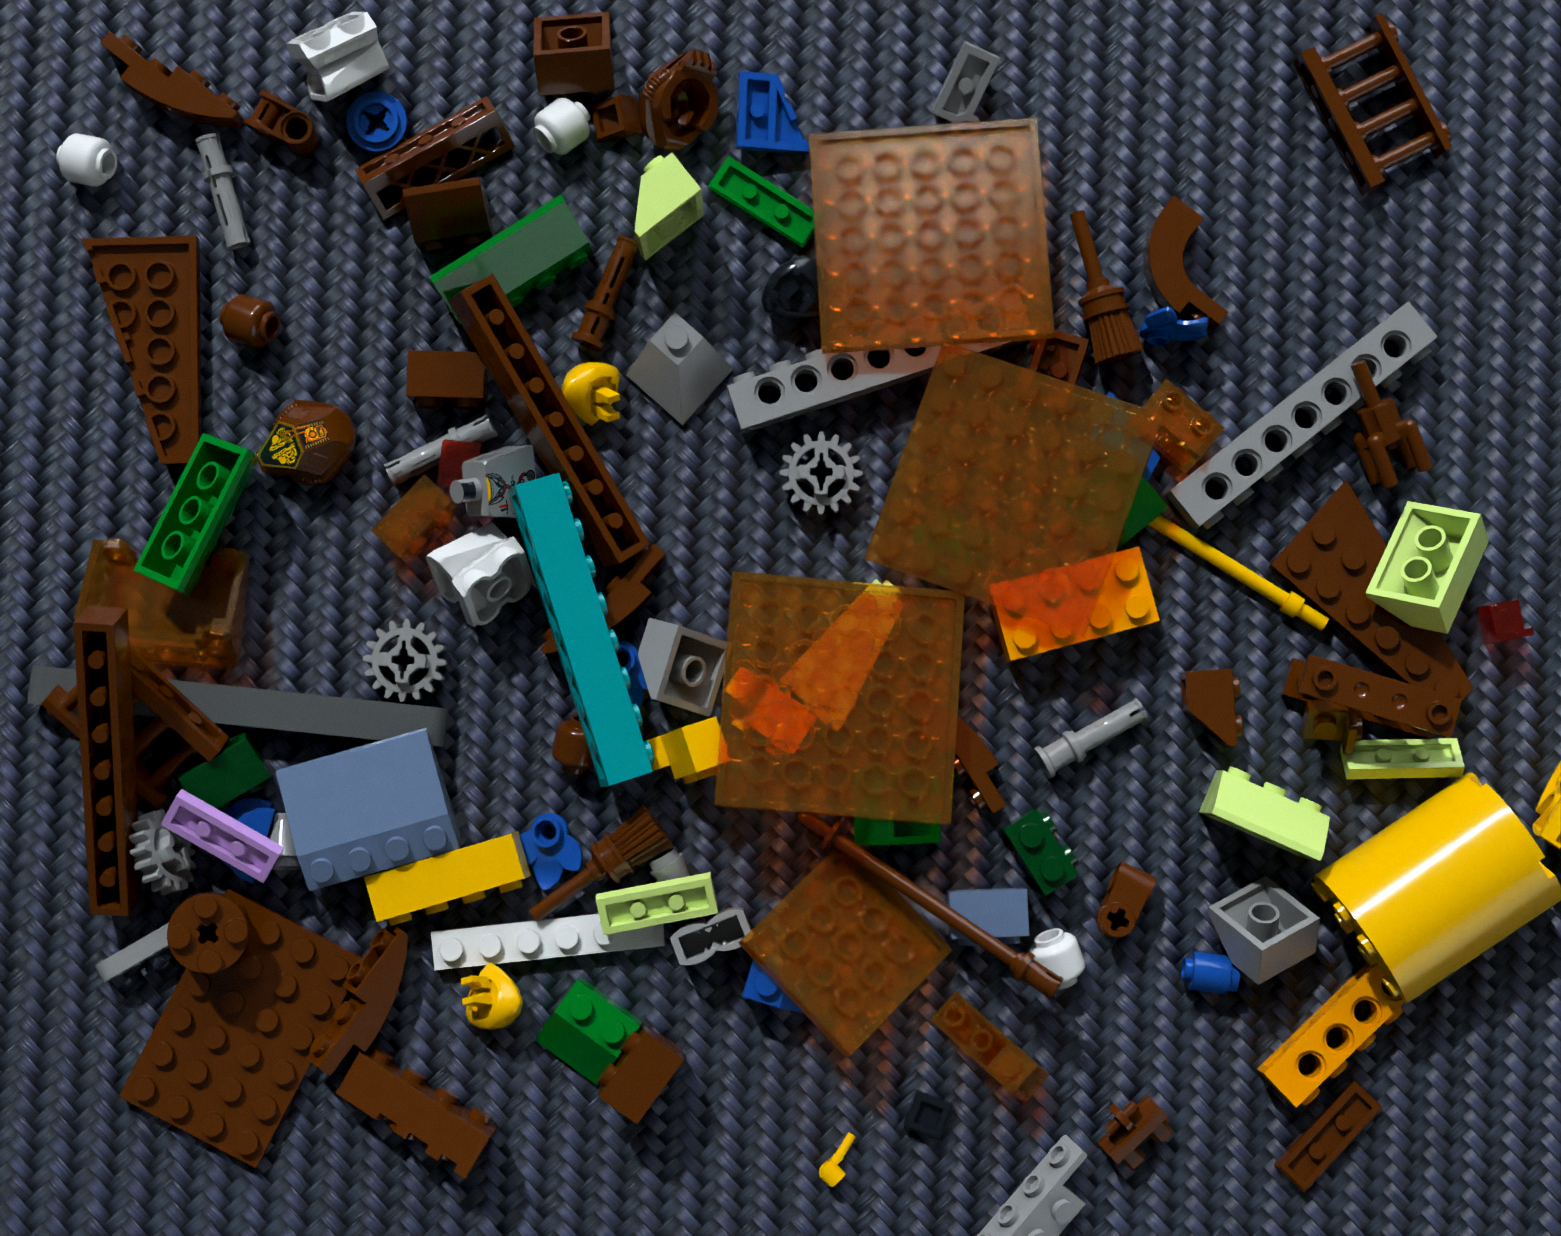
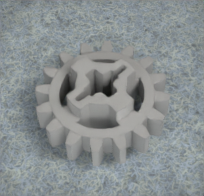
(839, 473)
(407, 643)
(161, 854)

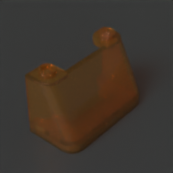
(167, 624)

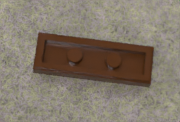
(1328, 1135)

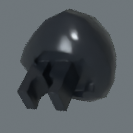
(793, 290)

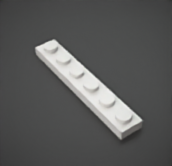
(535, 941)

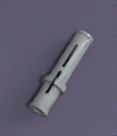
(218, 176)
(429, 454)

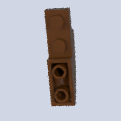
(174, 92)
(624, 594)
(974, 760)
(374, 988)

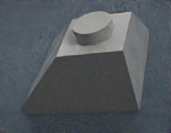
(679, 369)
(682, 666)

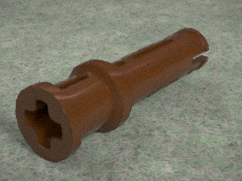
(595, 309)

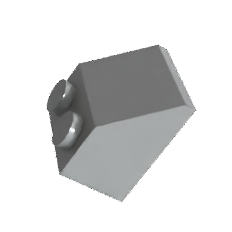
(1264, 929)

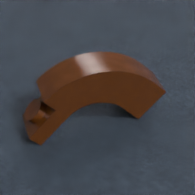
(1165, 265)

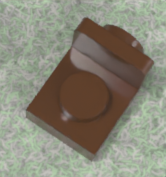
(1331, 722)

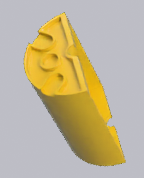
(1439, 886)

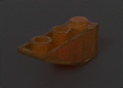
(990, 1047)

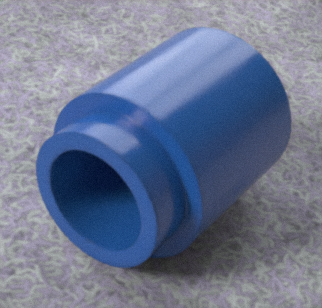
(1210, 973)

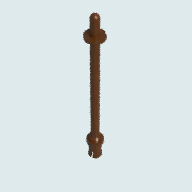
(1021, 964)

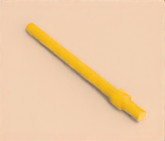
(1290, 603)

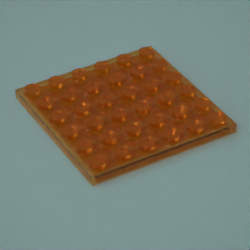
(930, 236)
(1014, 488)
(840, 698)

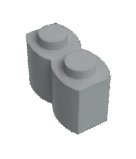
(701, 939)

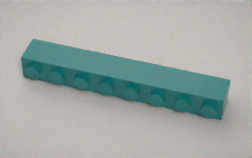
(581, 629)

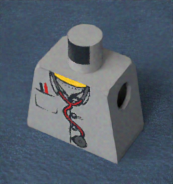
(489, 479)

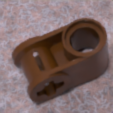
(278, 121)
(1126, 892)

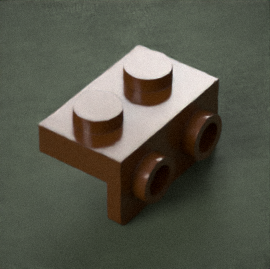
(1059, 356)

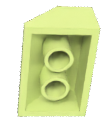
(666, 204)
(1429, 565)
(1267, 813)

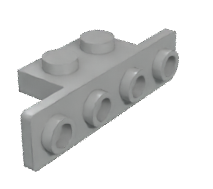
(1042, 1201)

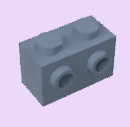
(996, 910)

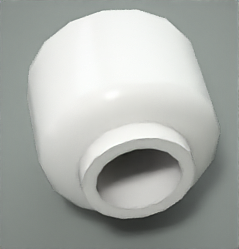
(561, 126)
(86, 159)
(1060, 954)

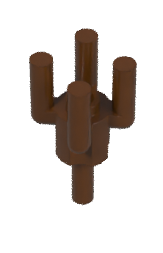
(1383, 432)

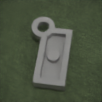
(965, 84)

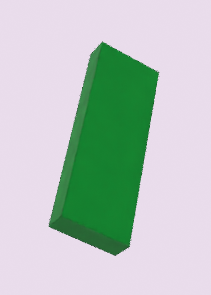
(764, 202)

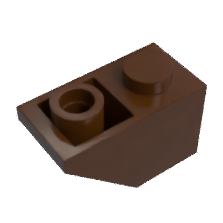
(1210, 703)

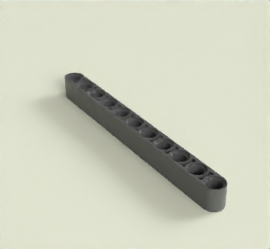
(279, 709)

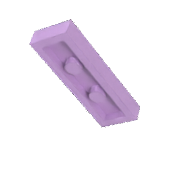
(222, 835)

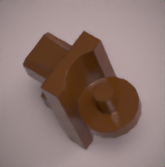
(1131, 1128)

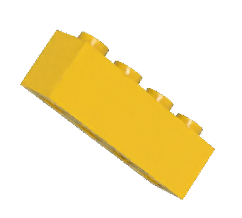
(448, 877)

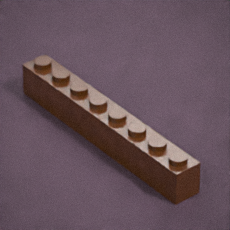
(548, 420)
(107, 757)

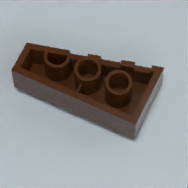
(417, 1109)

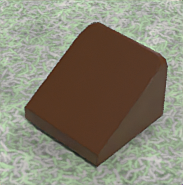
(616, 118)

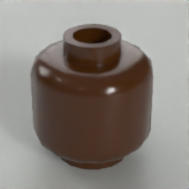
(250, 321)
(571, 747)

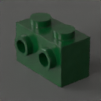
(229, 774)
(1039, 851)

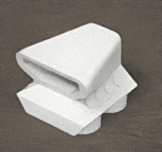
(339, 55)
(481, 573)

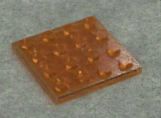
(845, 949)

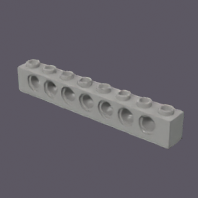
(1402, 327)
(755, 414)

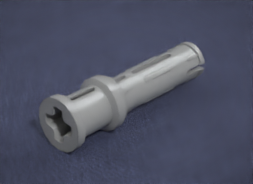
(1075, 745)

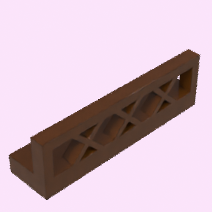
(433, 144)

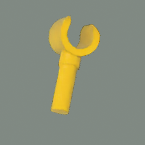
(830, 1170)

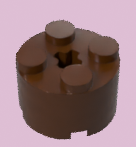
(208, 955)

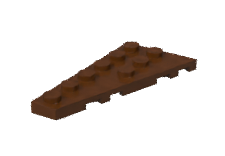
(155, 314)
(1332, 569)

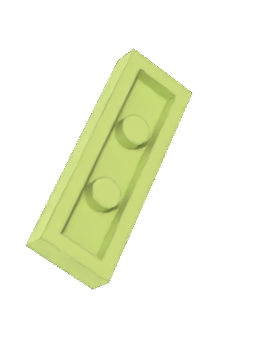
(1404, 759)
(657, 903)

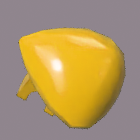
(591, 391)
(492, 999)

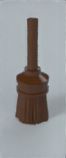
(1103, 305)
(612, 858)

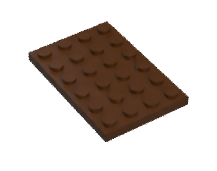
(240, 1037)

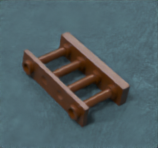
(1350, 135)
(1372, 696)
(172, 711)

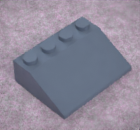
(368, 809)

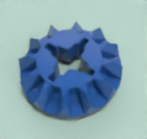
(375, 105)

